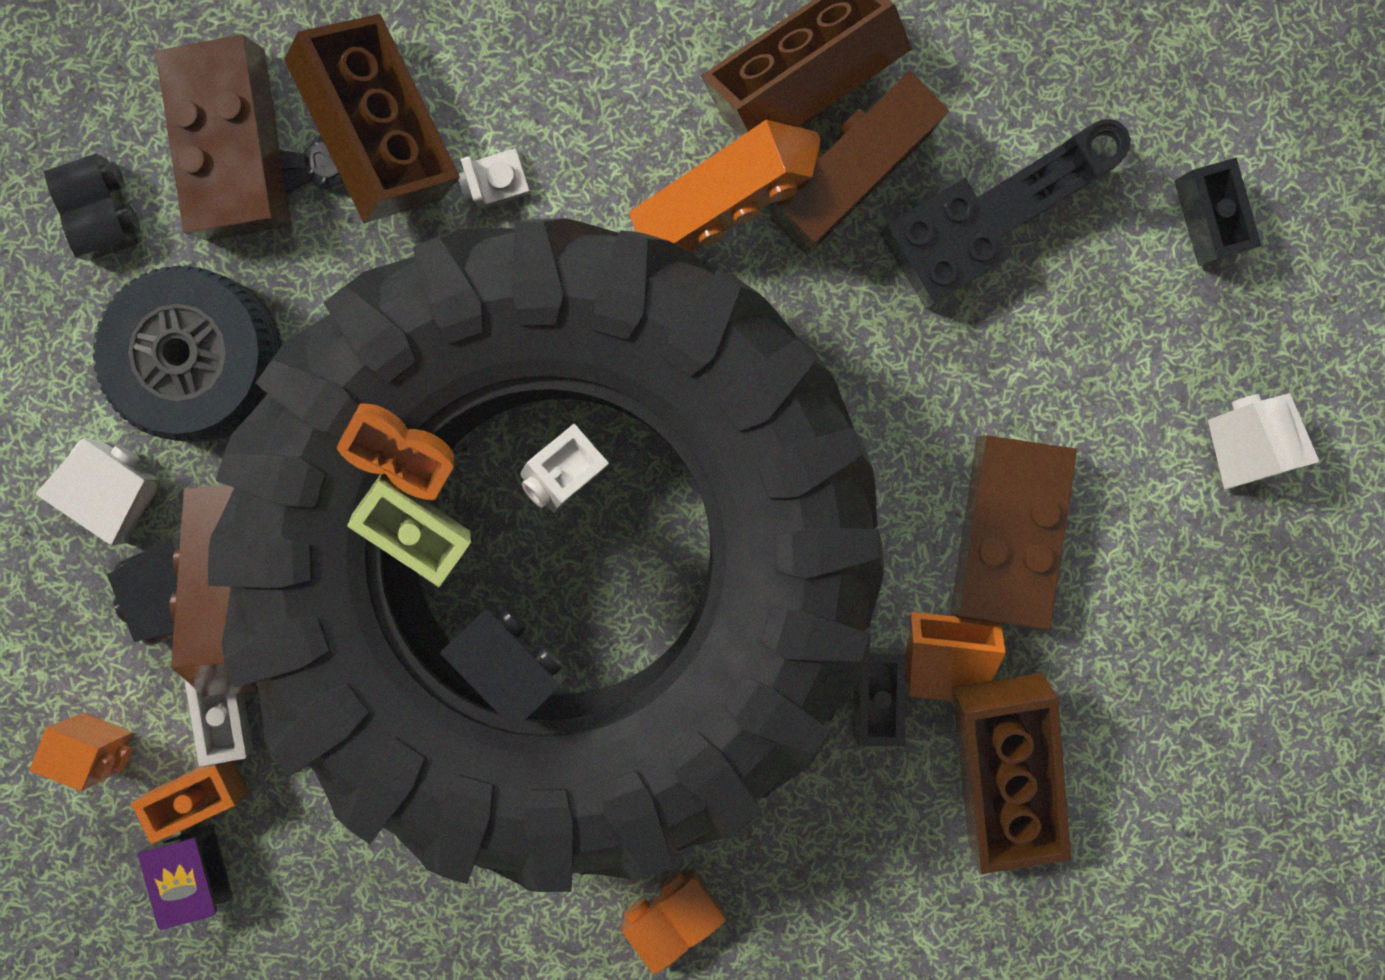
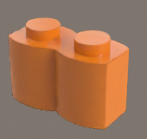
(409, 457)
(672, 920)

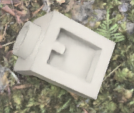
(493, 179)
(561, 469)

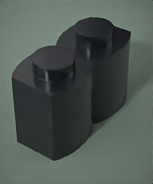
(92, 206)

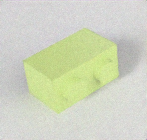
(410, 530)

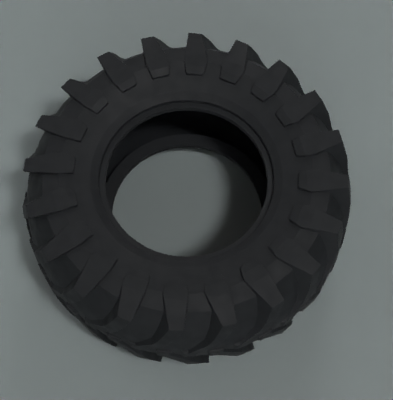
(344, 627)

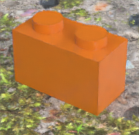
(82, 751)
(189, 799)

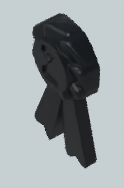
(310, 166)

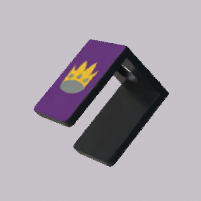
(185, 877)

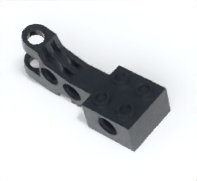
(961, 235)

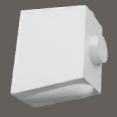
(1260, 440)
(101, 489)

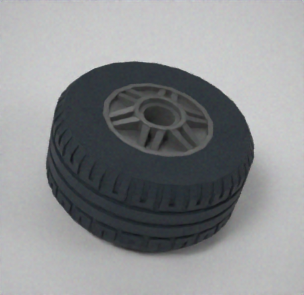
(147, 347)

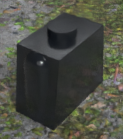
(144, 592)

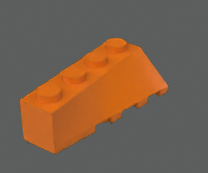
(730, 186)

